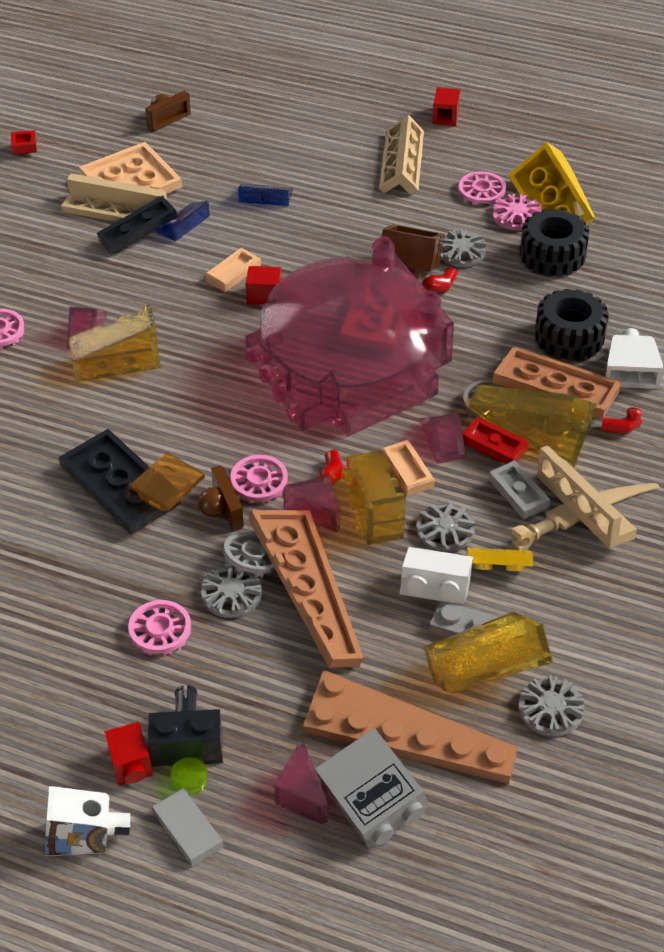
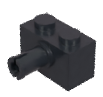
(185, 732)

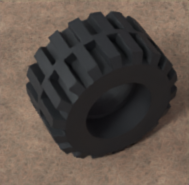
(554, 242)
(571, 324)

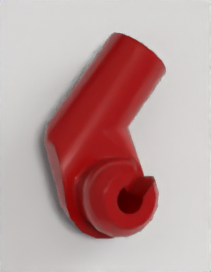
(440, 283)
(624, 425)
(333, 468)

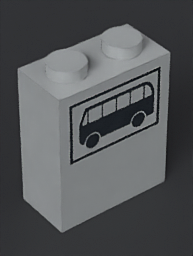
(372, 788)

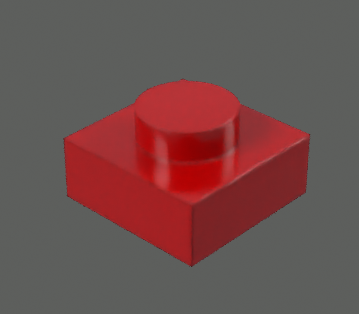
(23, 142)

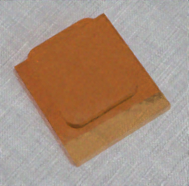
(166, 482)

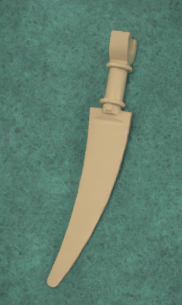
(565, 518)

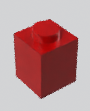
(446, 106)
(260, 283)
(128, 753)

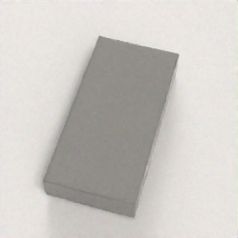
(188, 827)

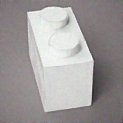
(436, 575)

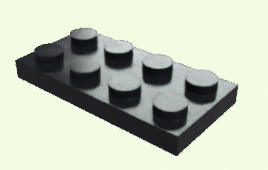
(105, 471)

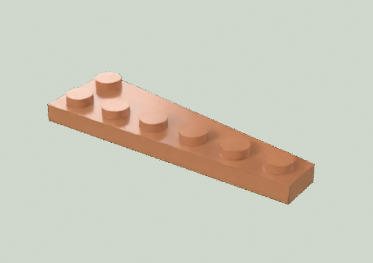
(305, 572)
(350, 710)

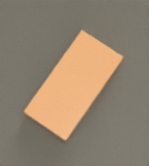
(232, 269)
(408, 468)

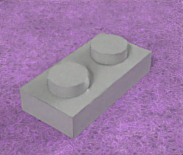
(519, 490)
(454, 618)

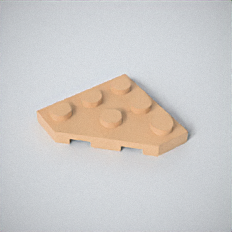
(135, 166)

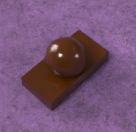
(166, 110)
(221, 499)

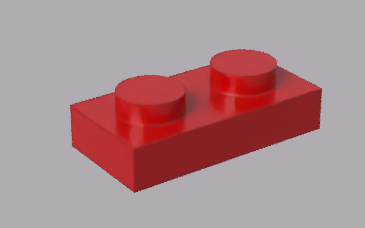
(494, 441)

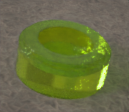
(189, 774)

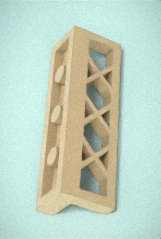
(402, 156)
(107, 193)
(584, 500)

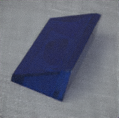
(264, 194)
(187, 219)

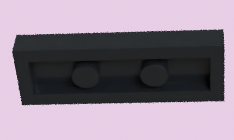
(137, 225)

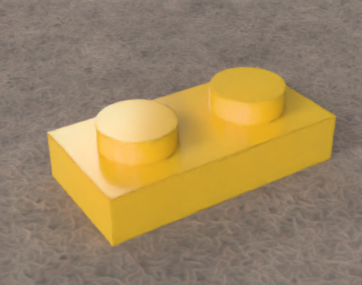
(512, 559)

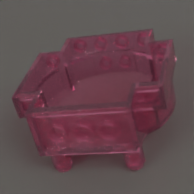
(351, 341)

